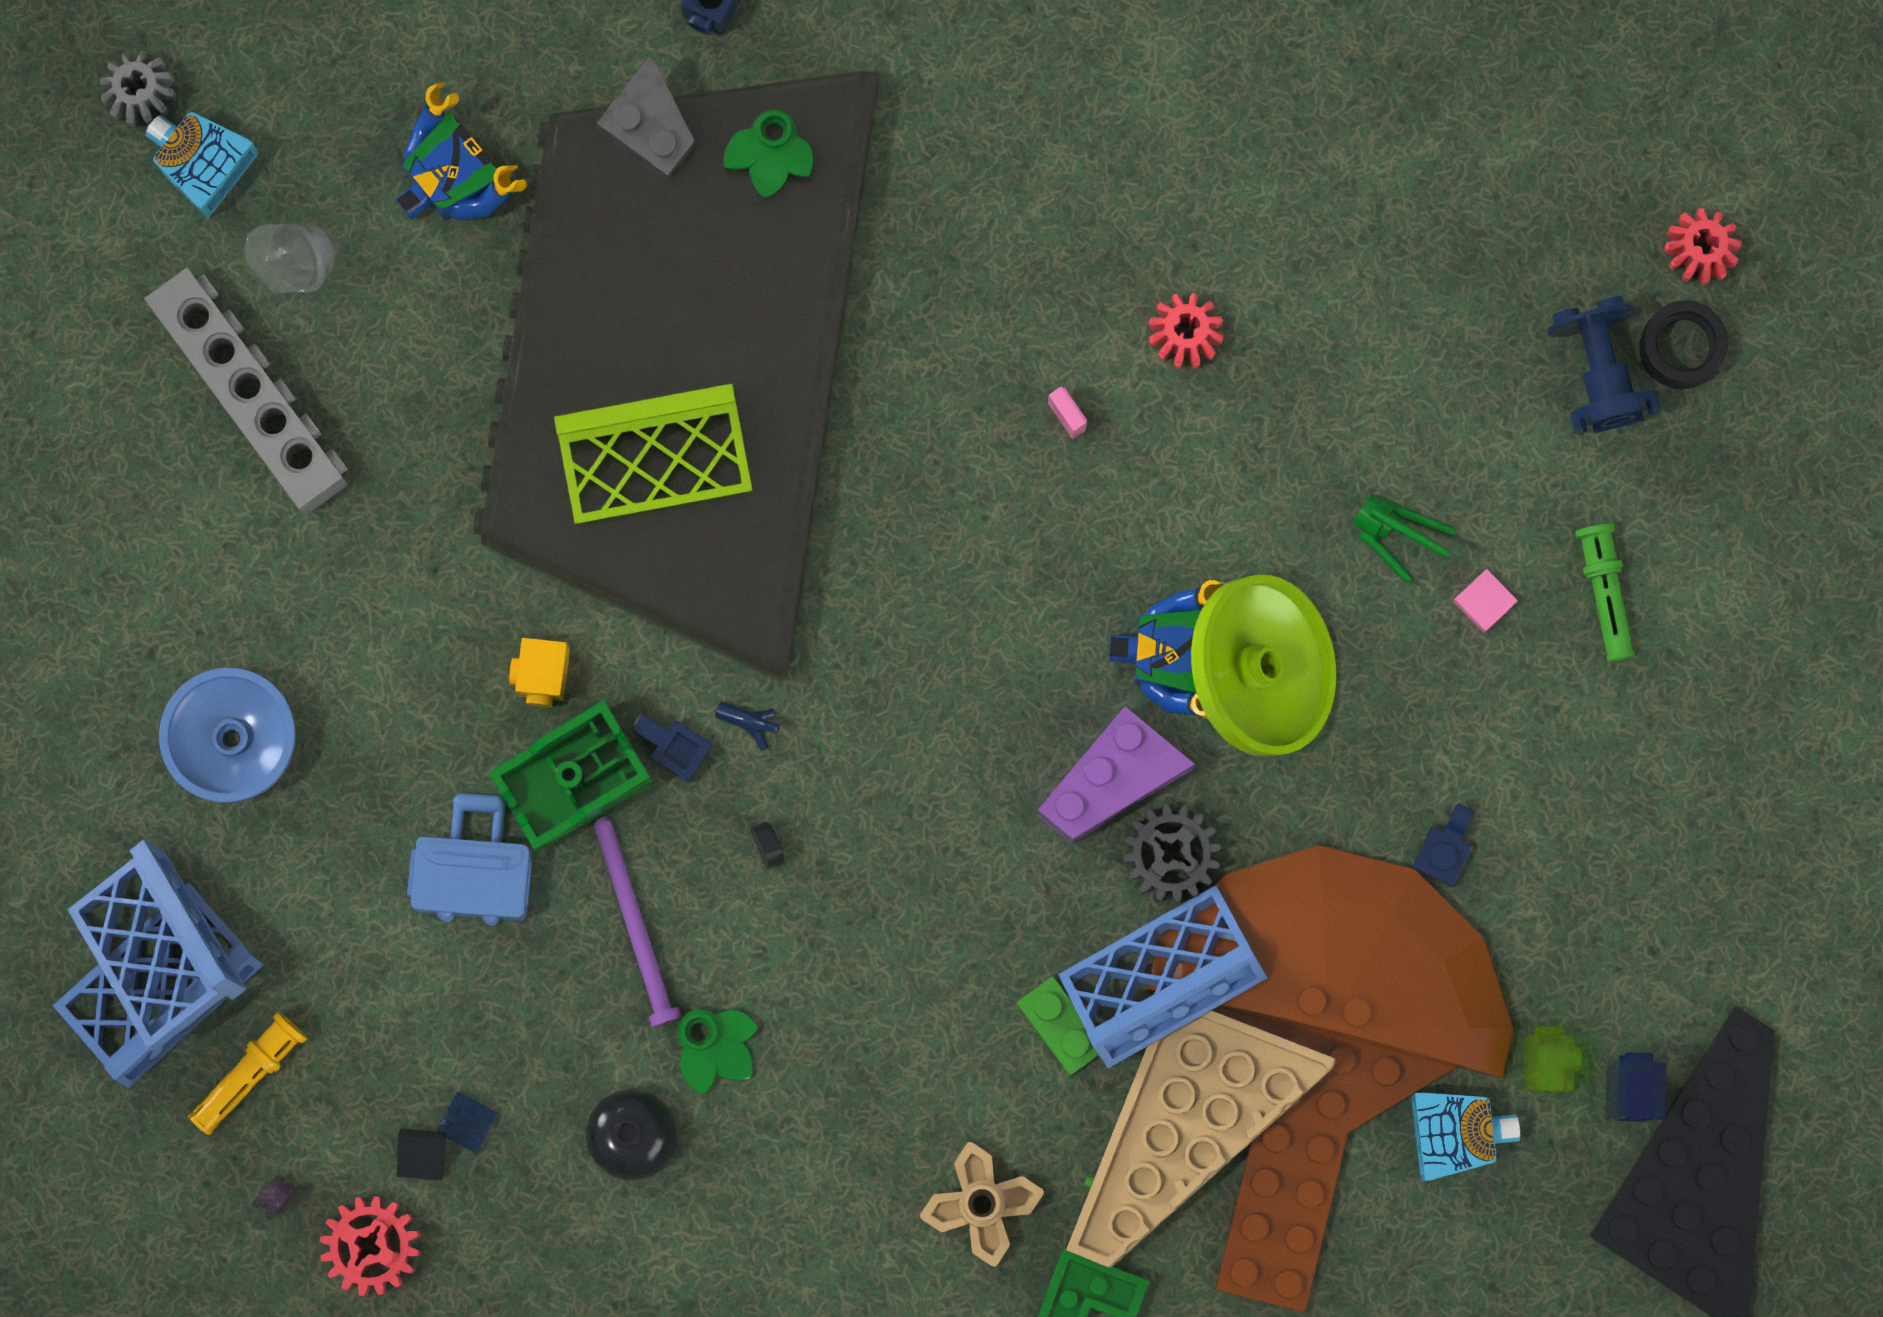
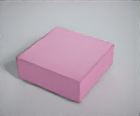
(1067, 412)
(1485, 601)

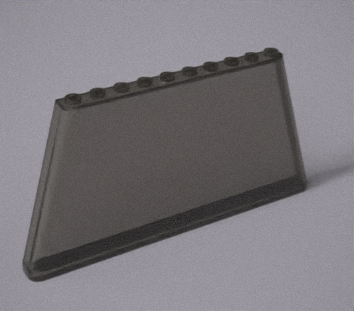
(669, 292)

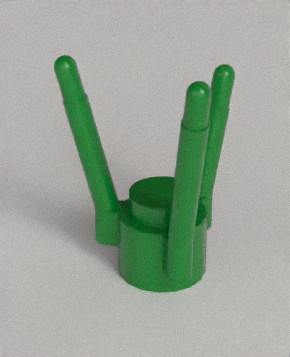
(1383, 516)

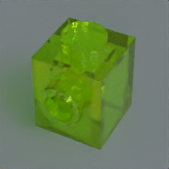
(1550, 1061)

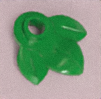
(769, 159)
(720, 1052)

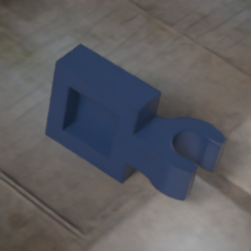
(676, 749)
(1444, 852)

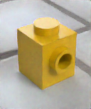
(540, 671)

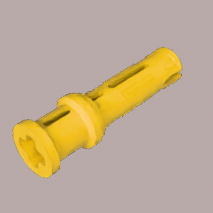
(261, 1058)

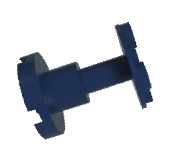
(1608, 383)

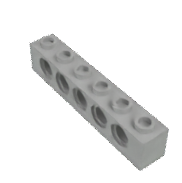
(174, 306)

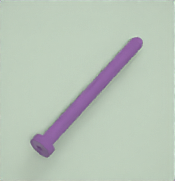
(663, 1012)

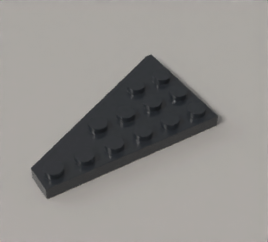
(1696, 1187)

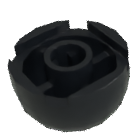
(631, 1134)

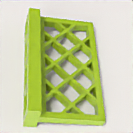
(643, 415)

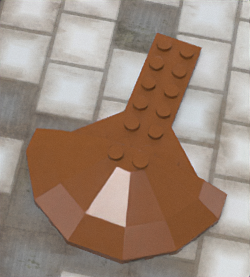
(1366, 973)

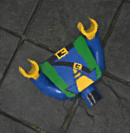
(451, 167)
(1164, 650)

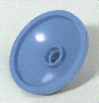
(202, 716)

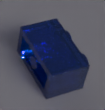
(1636, 1089)

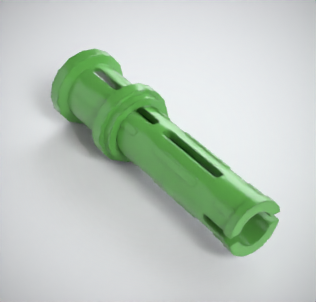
(1617, 646)

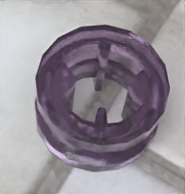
(274, 1196)

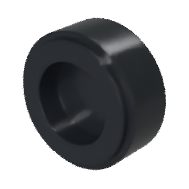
(767, 844)

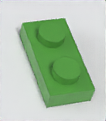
(1058, 1025)

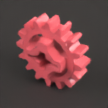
(387, 1256)

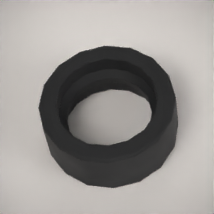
(1707, 321)

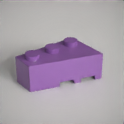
(1112, 776)

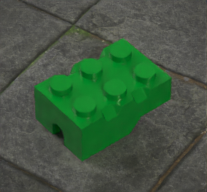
(570, 777)

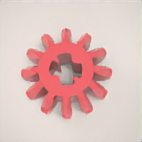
(1692, 257)
(1169, 326)

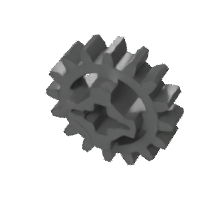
(1154, 839)

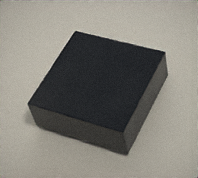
(421, 1154)

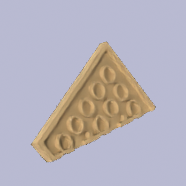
(1184, 1119)

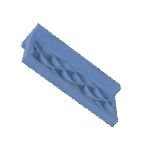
(190, 931)
(1175, 1000)
(133, 1057)

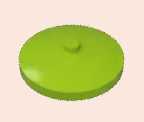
(1263, 665)

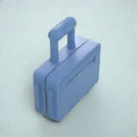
(470, 875)

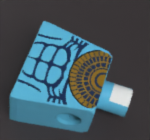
(200, 158)
(1457, 1133)

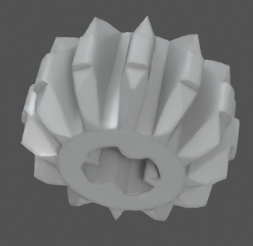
(146, 100)

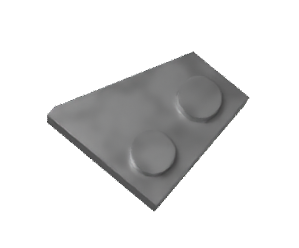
(649, 121)

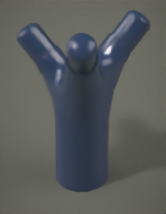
(749, 721)

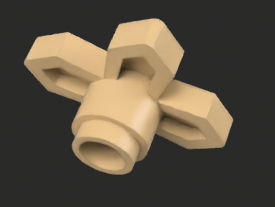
(976, 1179)

